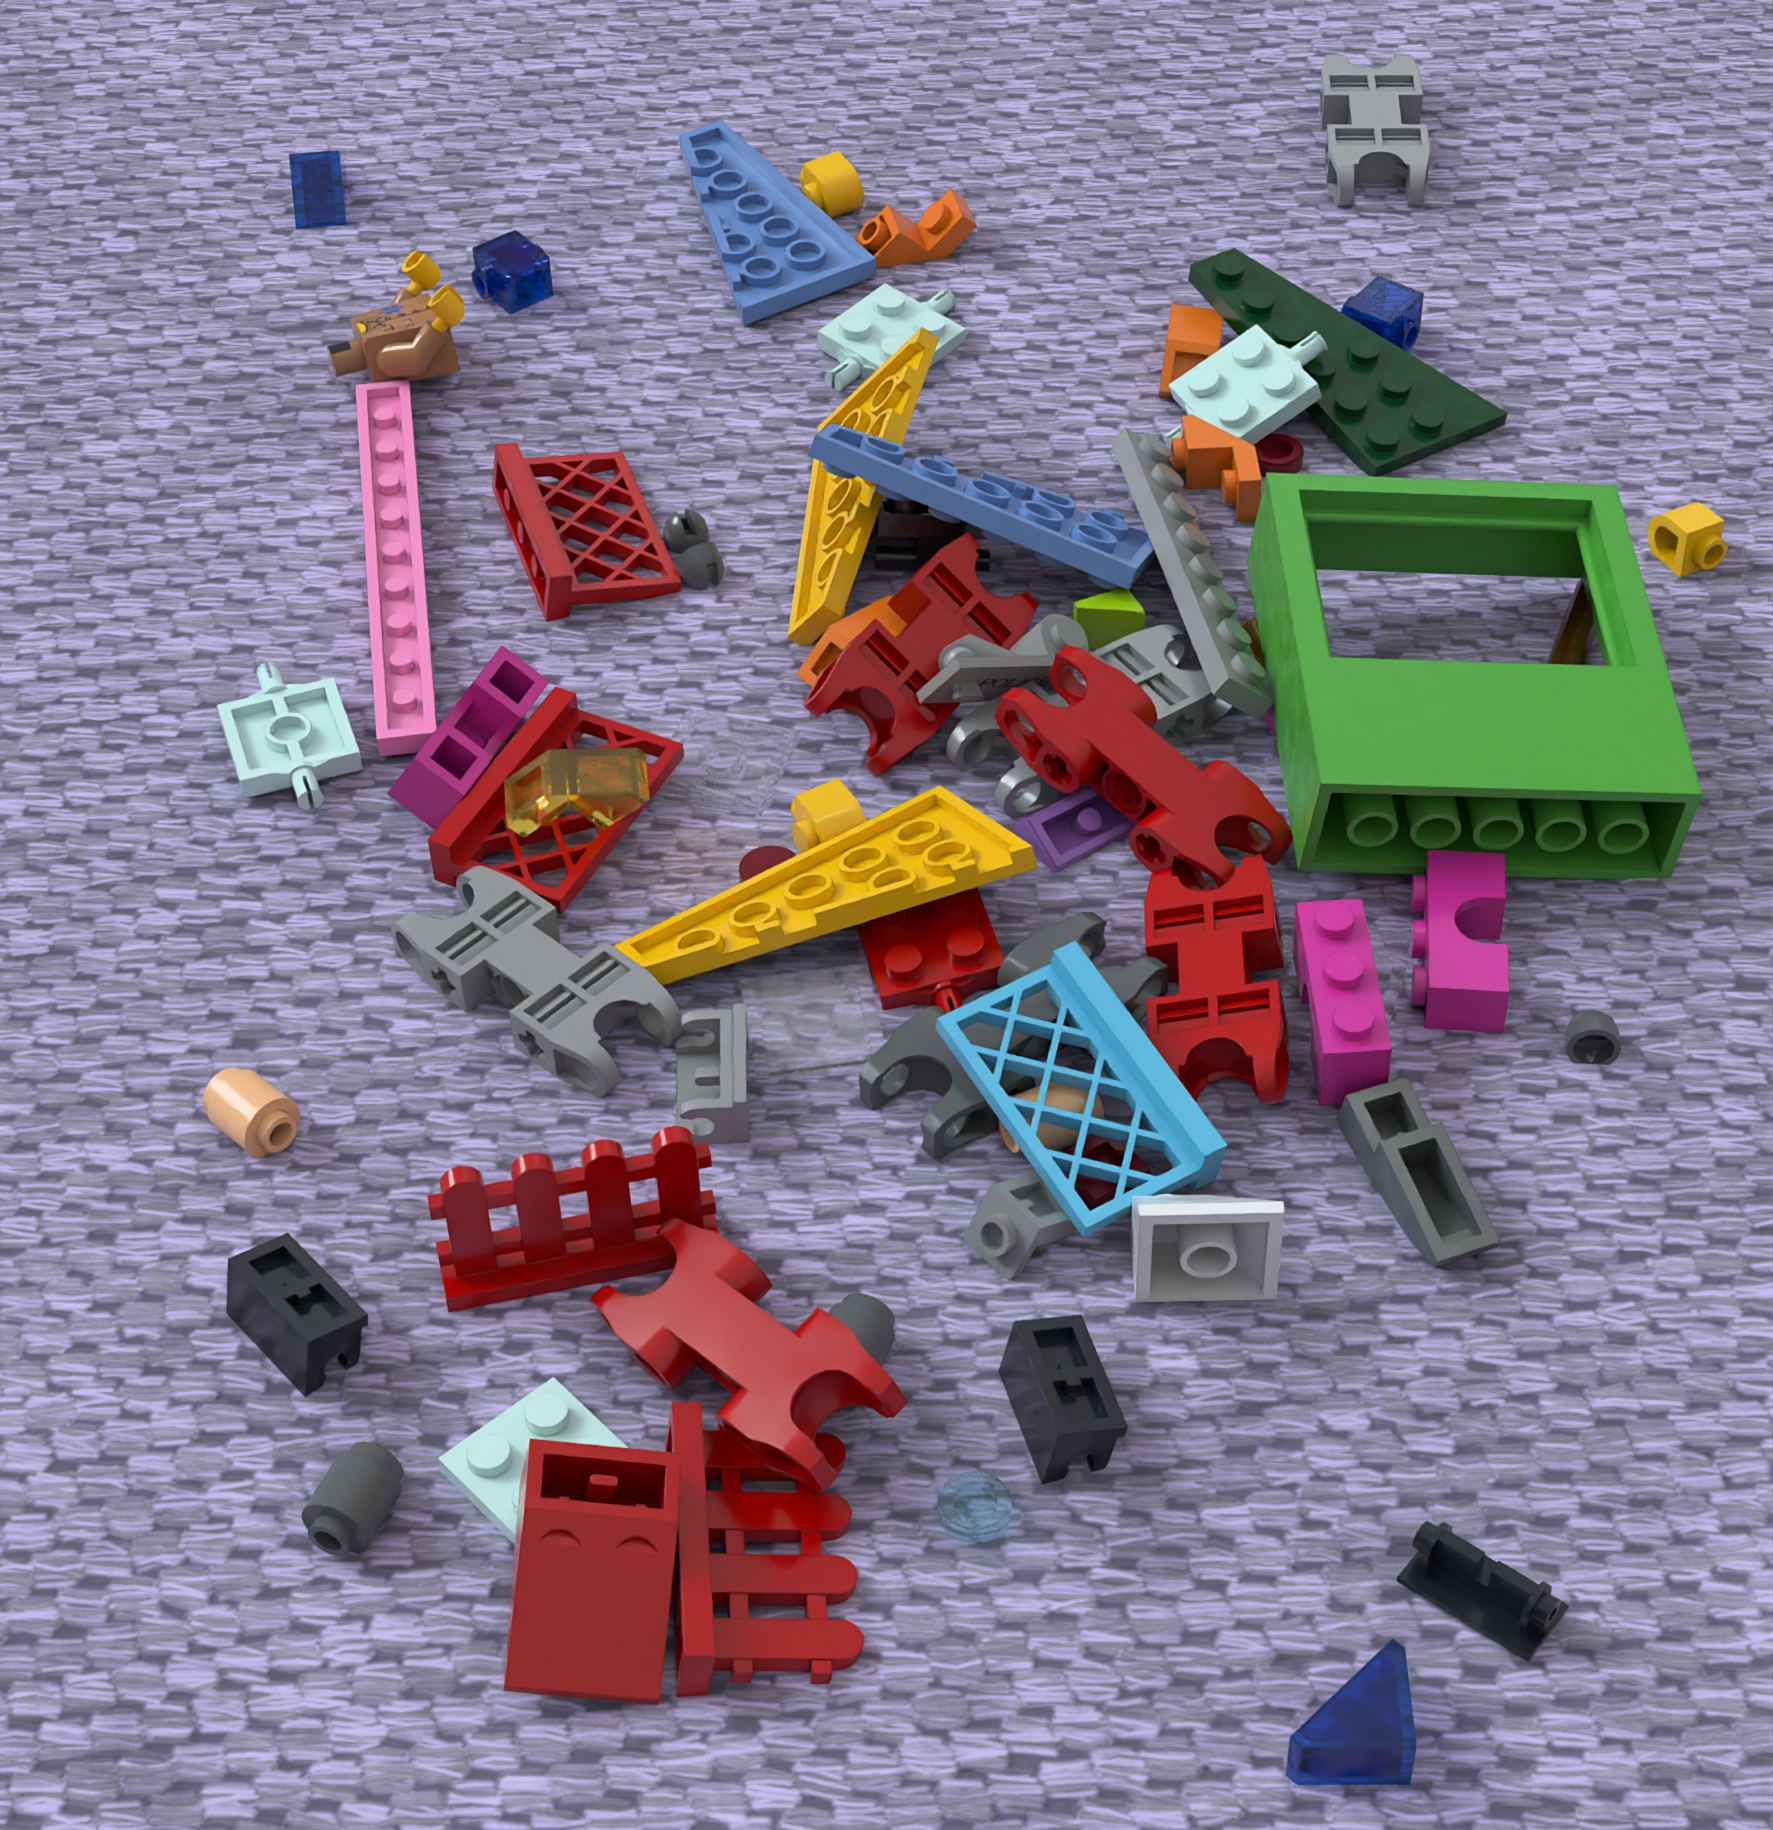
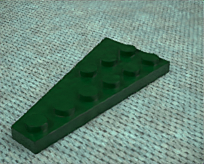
(1375, 396)

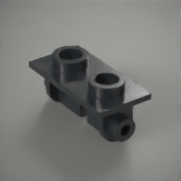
(1481, 1590)

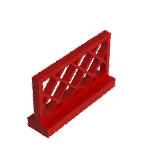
(542, 534)
(479, 819)

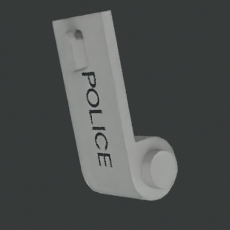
(992, 676)

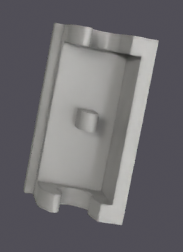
(714, 1076)

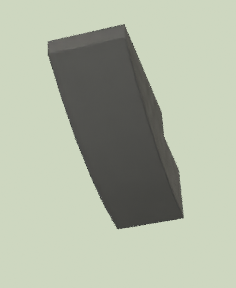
(1416, 1172)

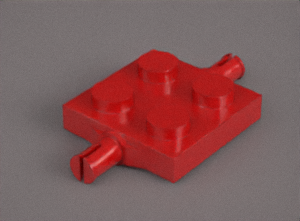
(932, 952)

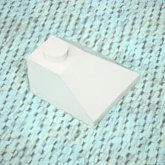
(1205, 1248)

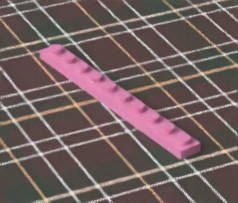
(395, 569)

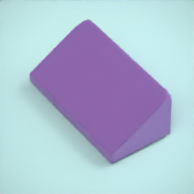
(1073, 828)

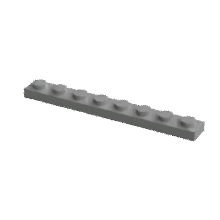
(1192, 574)

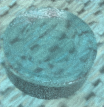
(974, 1507)

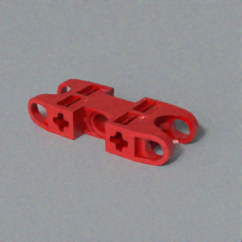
(882, 672)
(1212, 945)

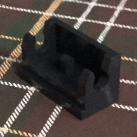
(293, 1311)
(1060, 1395)

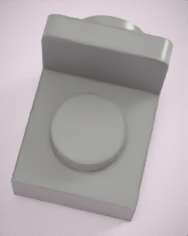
(1015, 1221)

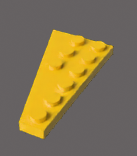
(843, 509)
(870, 871)

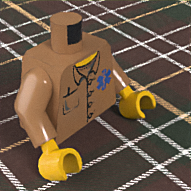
(407, 337)

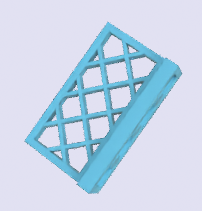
(1133, 1072)

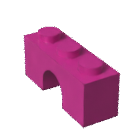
(468, 738)
(1460, 979)
(1344, 995)

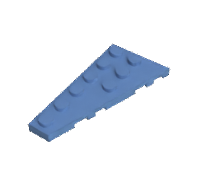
(997, 504)

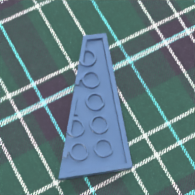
(765, 230)

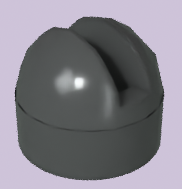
(675, 532)
(700, 565)
(1593, 1031)

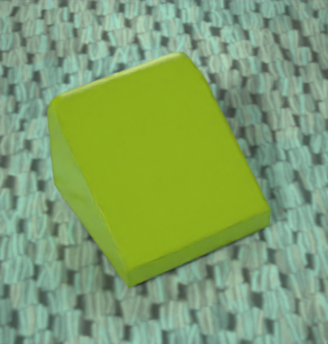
(1109, 617)

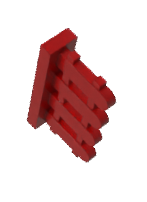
(572, 1251)
(744, 1579)

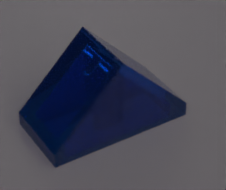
(319, 188)
(1361, 1731)

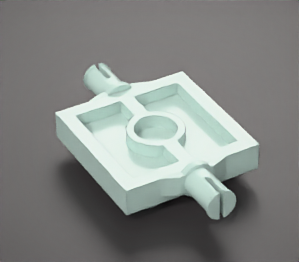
(879, 326)
(1250, 385)
(289, 737)

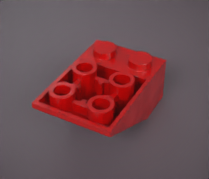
(592, 1571)

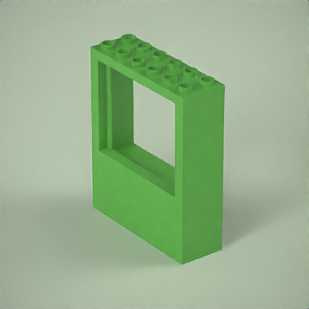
(1513, 759)

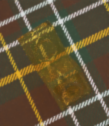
(593, 782)

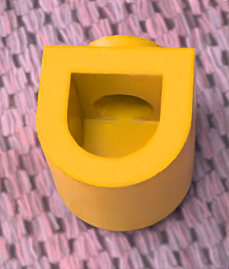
(832, 184)
(1687, 539)
(824, 814)

